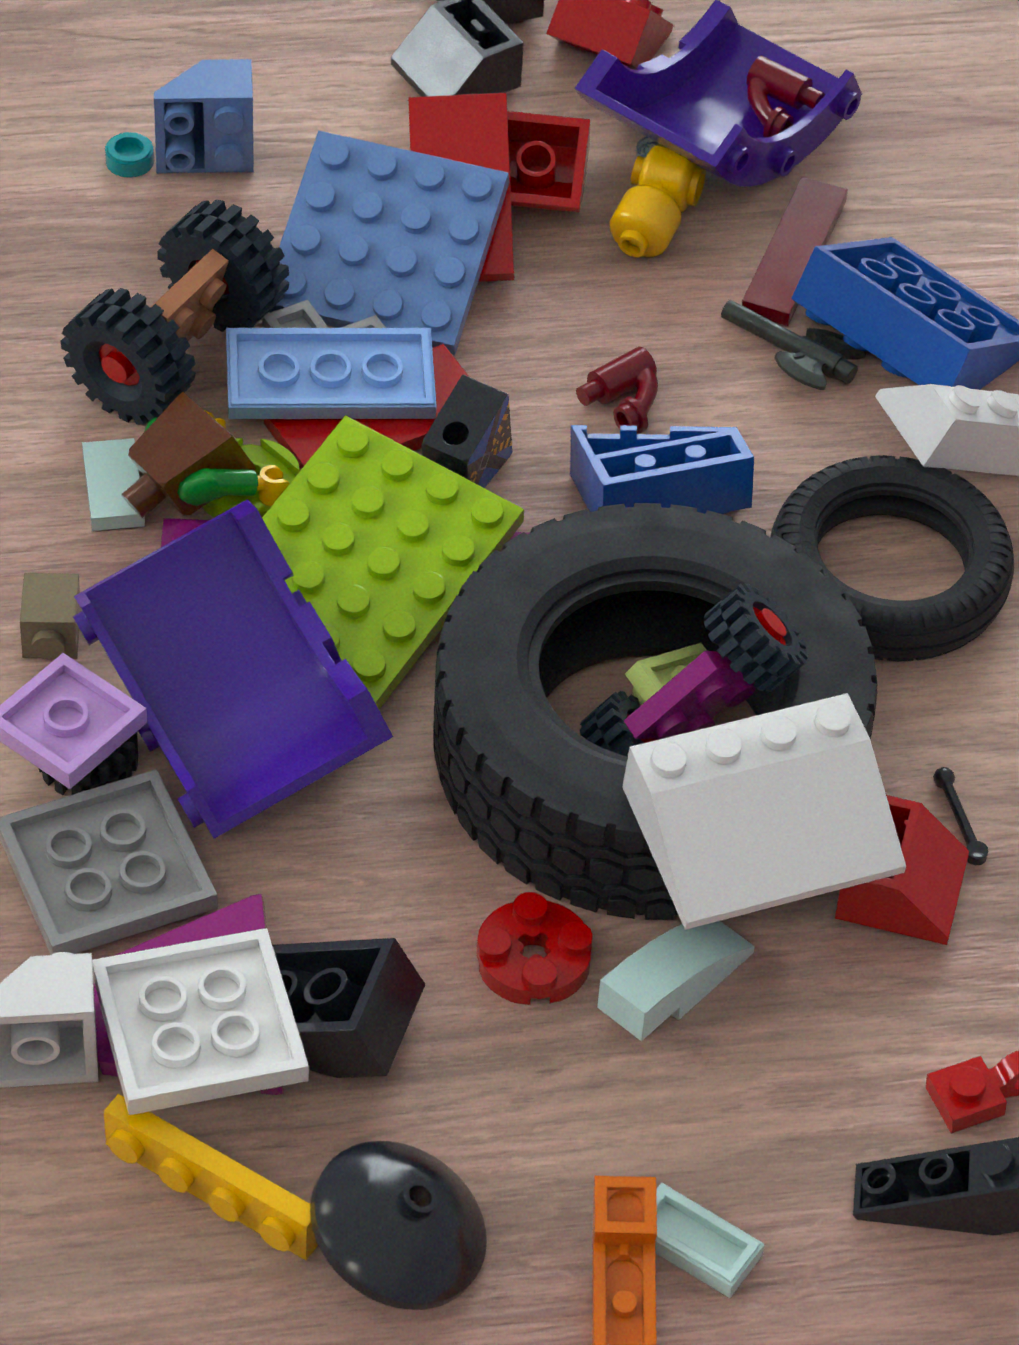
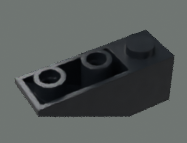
(944, 1189)

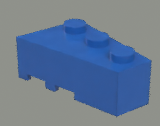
(687, 468)

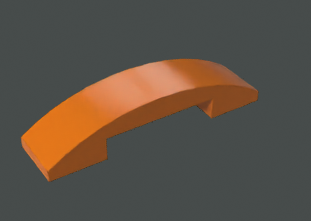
(624, 1260)

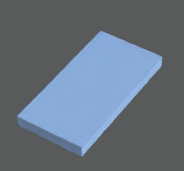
(330, 373)

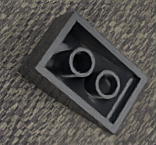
(350, 1002)

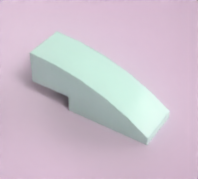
(670, 975)

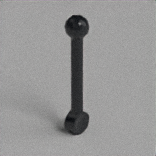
(978, 850)

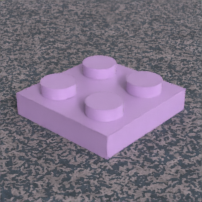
(68, 720)

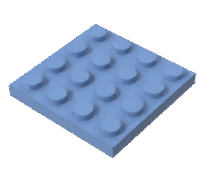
(390, 236)

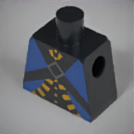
(471, 432)

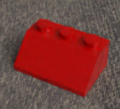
(548, 160)

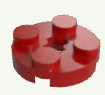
(540, 923)

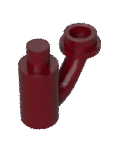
(782, 84)
(619, 377)

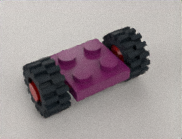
(754, 649)

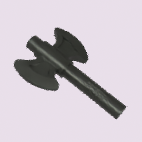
(807, 355)

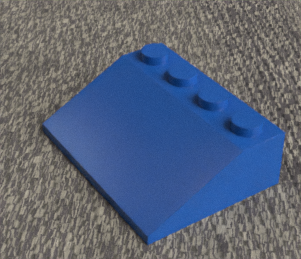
(908, 313)

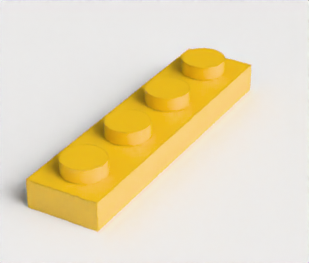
(212, 1177)

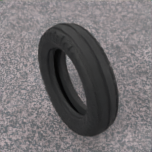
(931, 497)

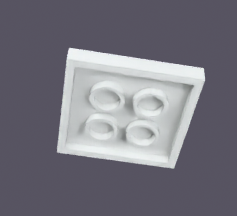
(199, 1021)

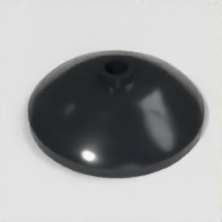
(384, 1241)

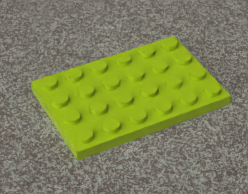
(383, 546)

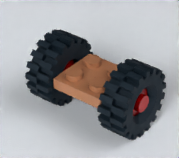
(219, 276)

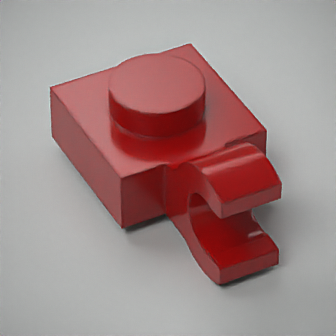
(972, 1092)

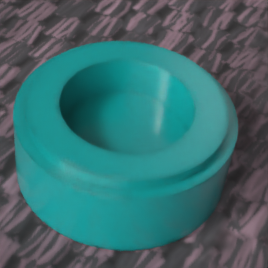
(129, 154)

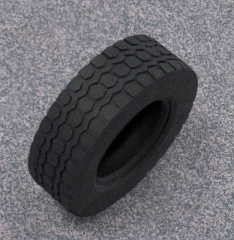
(588, 595)

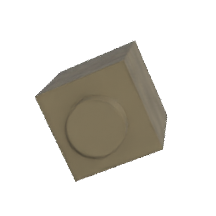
(48, 615)

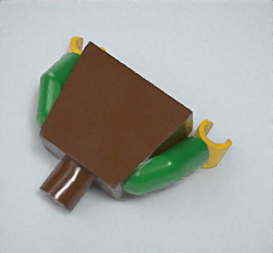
(194, 461)

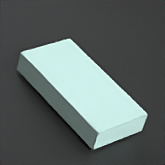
(107, 476)
(703, 1242)

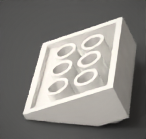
(764, 810)

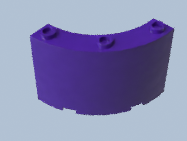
(701, 102)
(230, 669)

